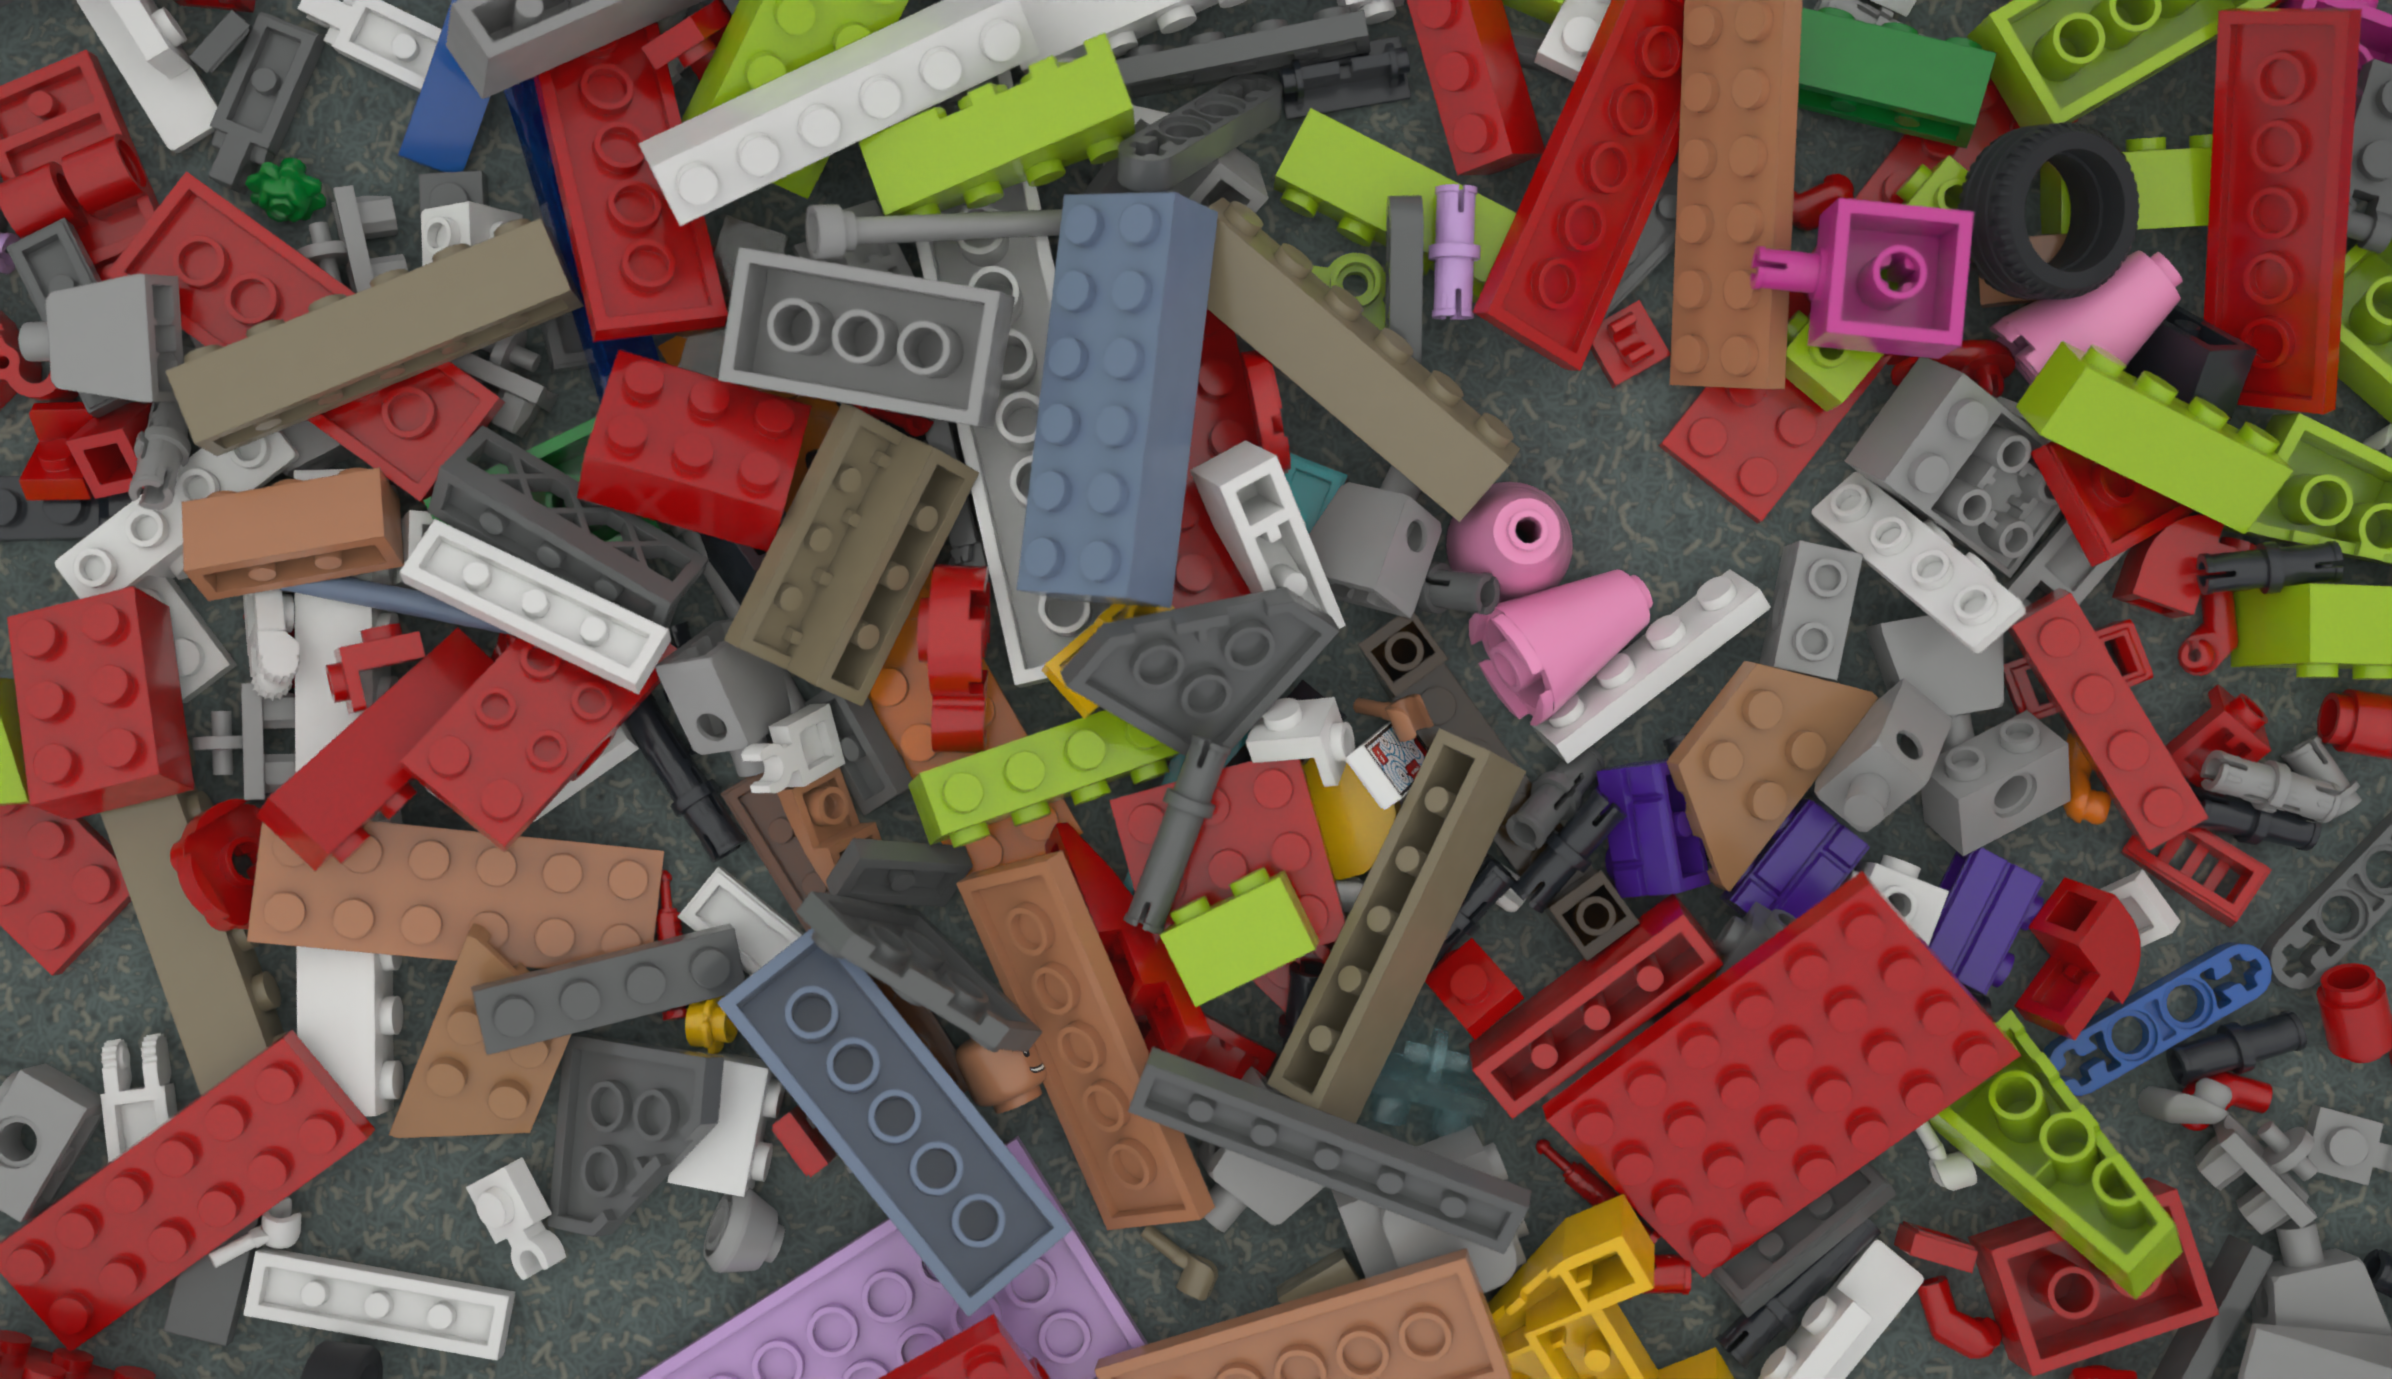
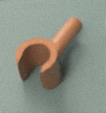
(1405, 714)

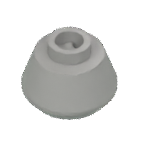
(742, 1234)

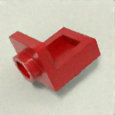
(380, 648)
(1473, 988)

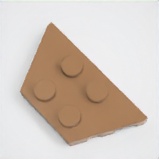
(1758, 758)
(455, 1081)

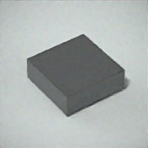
(221, 42)

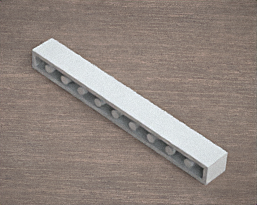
(344, 995)

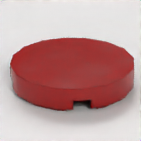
(1265, 406)

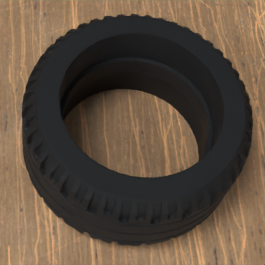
(2101, 211)

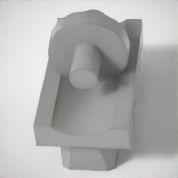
(355, 223)
(521, 395)
(261, 771)
(2277, 1193)

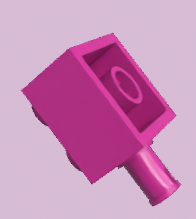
(1852, 305)

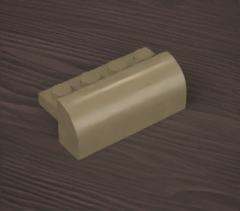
(851, 555)

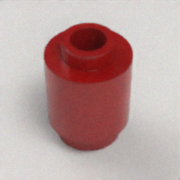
(2357, 723)
(2355, 1013)

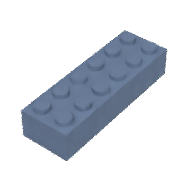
(1118, 398)
(896, 1120)

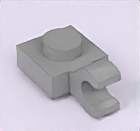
(2347, 1145)

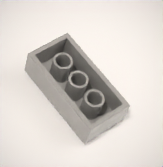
(866, 337)

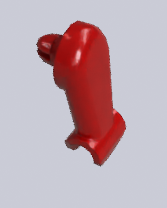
(1981, 360)

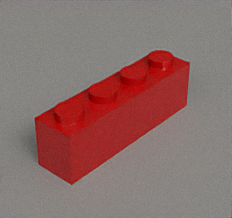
(1477, 84)
(2106, 719)
(360, 770)
(1593, 1006)

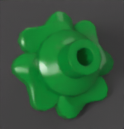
(286, 191)

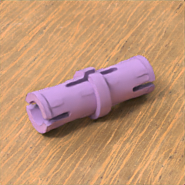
(1454, 252)

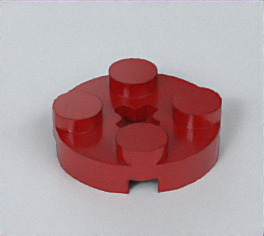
(206, 863)

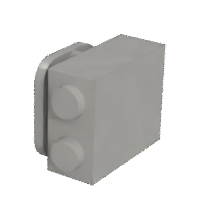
(1394, 1241)

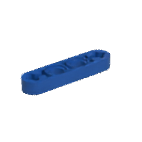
(2158, 1026)

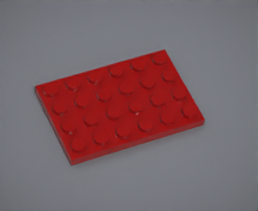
(1781, 1076)

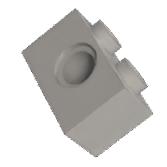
(1811, 609)
(1996, 783)
(63, 1120)

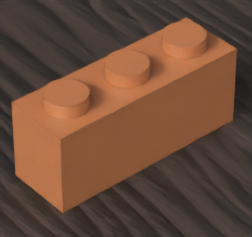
(292, 533)

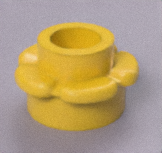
(709, 1025)

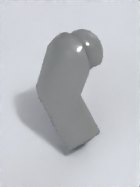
(2203, 1107)

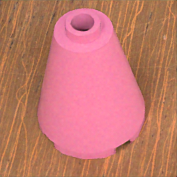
(2114, 316)
(1488, 540)
(1558, 639)

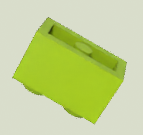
(1239, 936)

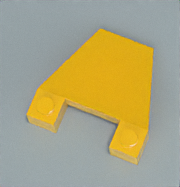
(1563, 1307)

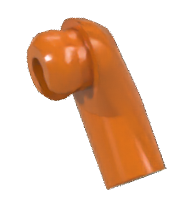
(2085, 802)

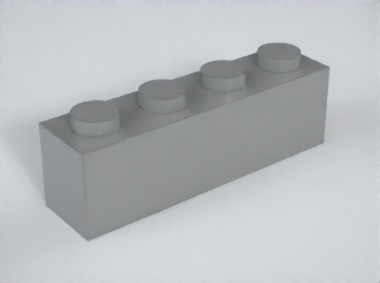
(518, 39)

